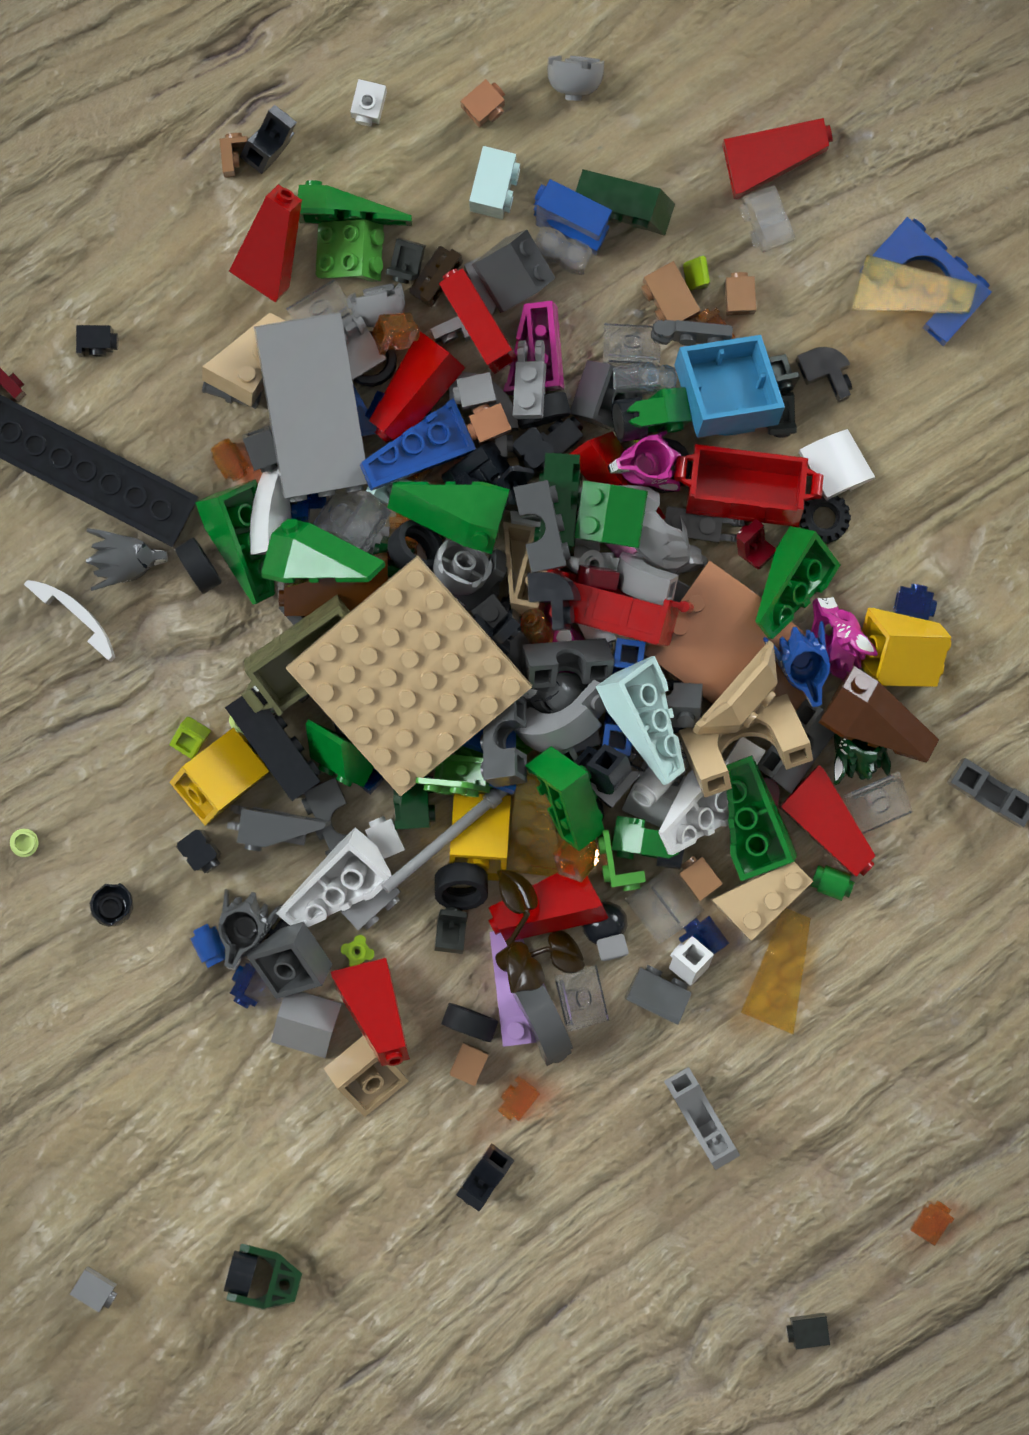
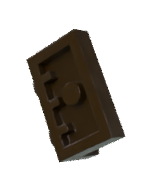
(427, 283)

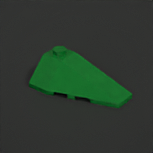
(329, 204)
(458, 512)
(227, 522)
(310, 552)
(796, 573)
(756, 827)

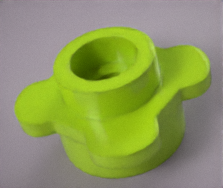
(358, 943)

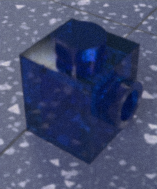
(915, 602)

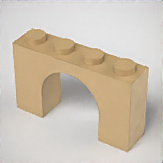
(775, 723)

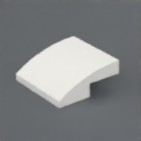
(839, 462)

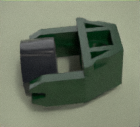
(242, 1272)

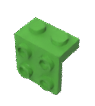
(350, 250)
(458, 776)
(628, 881)

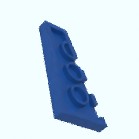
(422, 447)

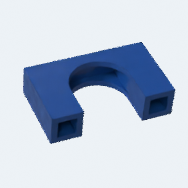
(572, 214)
(911, 244)
(625, 654)

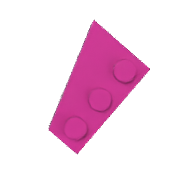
(540, 322)

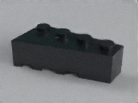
(275, 747)

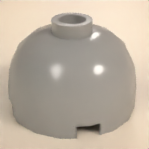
(575, 75)
(378, 301)
(461, 568)

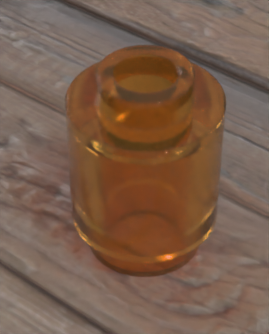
(229, 460)
(536, 627)

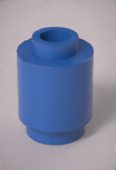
(208, 945)

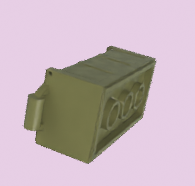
(269, 663)

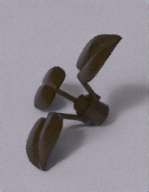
(523, 970)

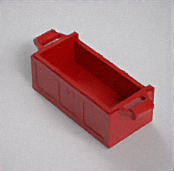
(747, 484)
(624, 614)

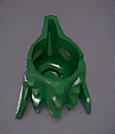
(859, 758)

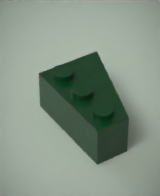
(629, 201)
(565, 474)
(413, 808)

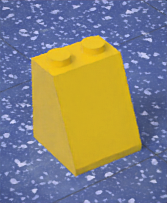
(907, 648)
(219, 775)
(485, 839)

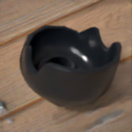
(111, 905)
(612, 926)

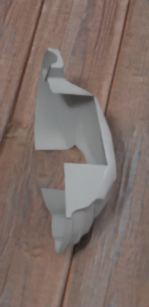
(663, 544)

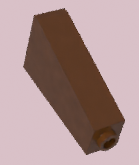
(305, 597)

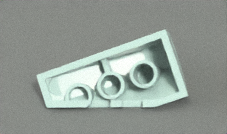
(640, 709)

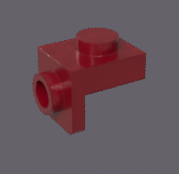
(12, 385)
(753, 546)

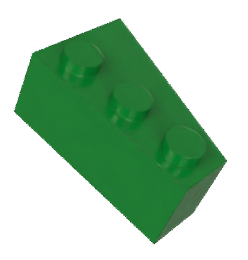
(570, 797)

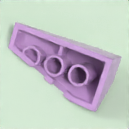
(513, 1023)

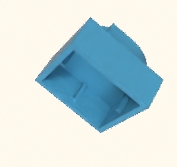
(729, 386)

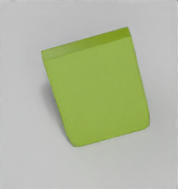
(696, 273)
(190, 737)

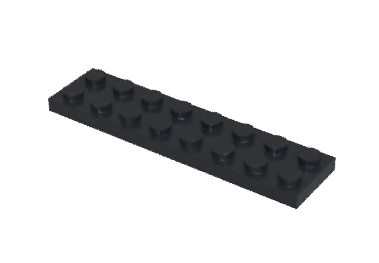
(93, 473)

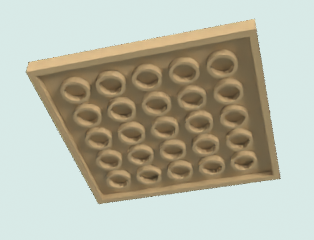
(409, 676)

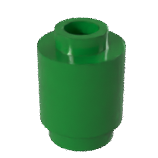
(832, 882)

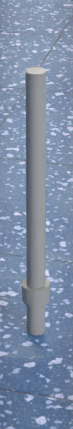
(490, 800)

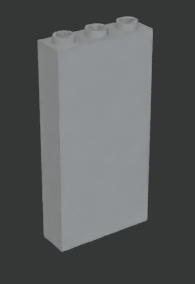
(311, 406)

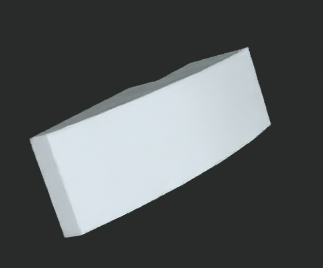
(268, 511)

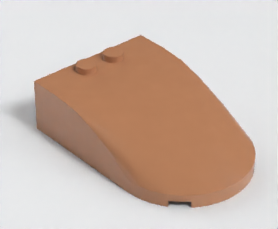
(719, 637)

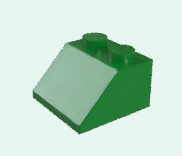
(611, 514)
(337, 755)

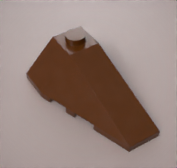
(872, 714)

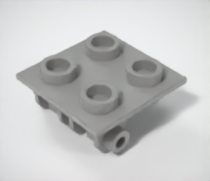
(360, 346)

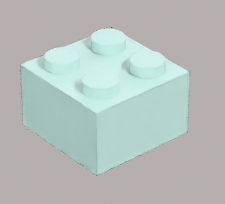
(493, 181)

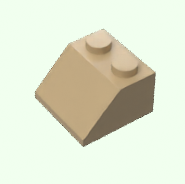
(363, 1078)

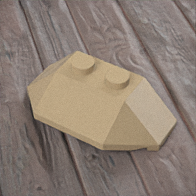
(743, 696)

